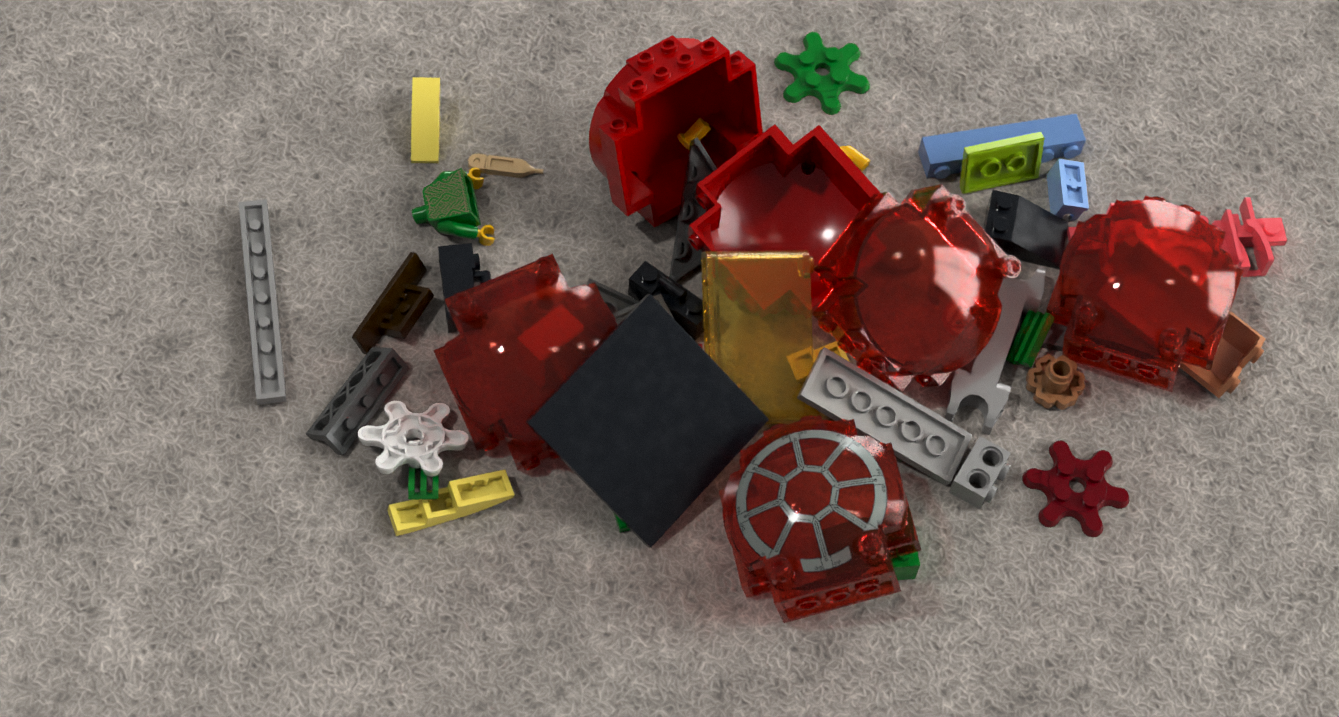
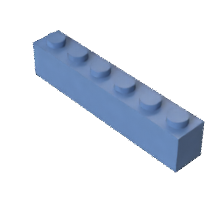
(943, 153)

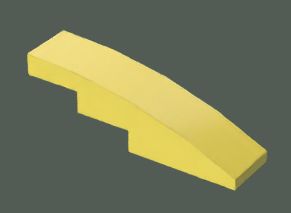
(457, 500)

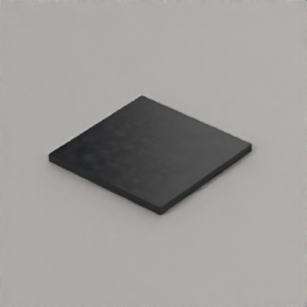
(647, 420)

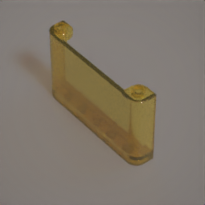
(761, 325)

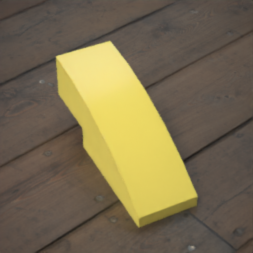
(425, 120)

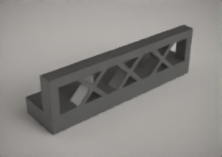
(359, 400)

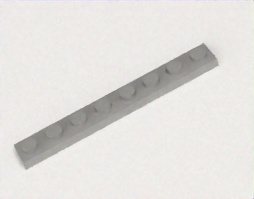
(262, 302)

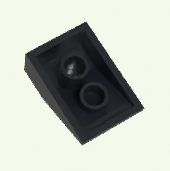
(1025, 229)

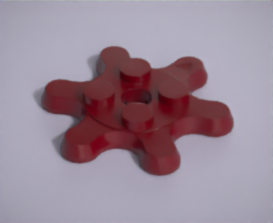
(1063, 500)

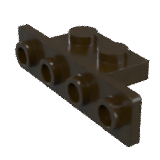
(396, 307)

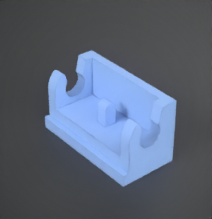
(1067, 189)

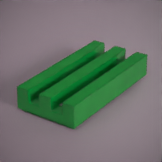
(1030, 338)
(423, 494)

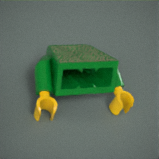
(453, 206)

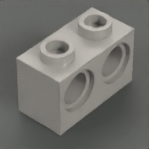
(976, 471)

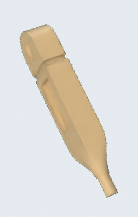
(502, 166)

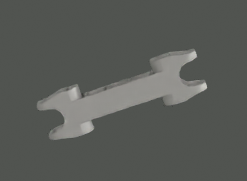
(981, 385)

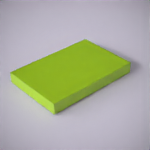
(1001, 162)

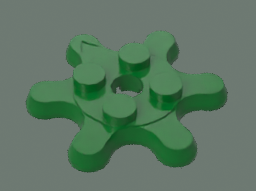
(826, 87)

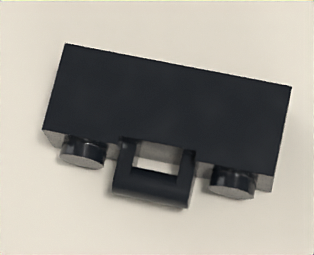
(459, 272)
(683, 304)

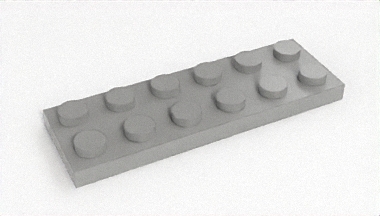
(886, 415)

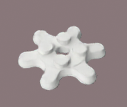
(409, 425)

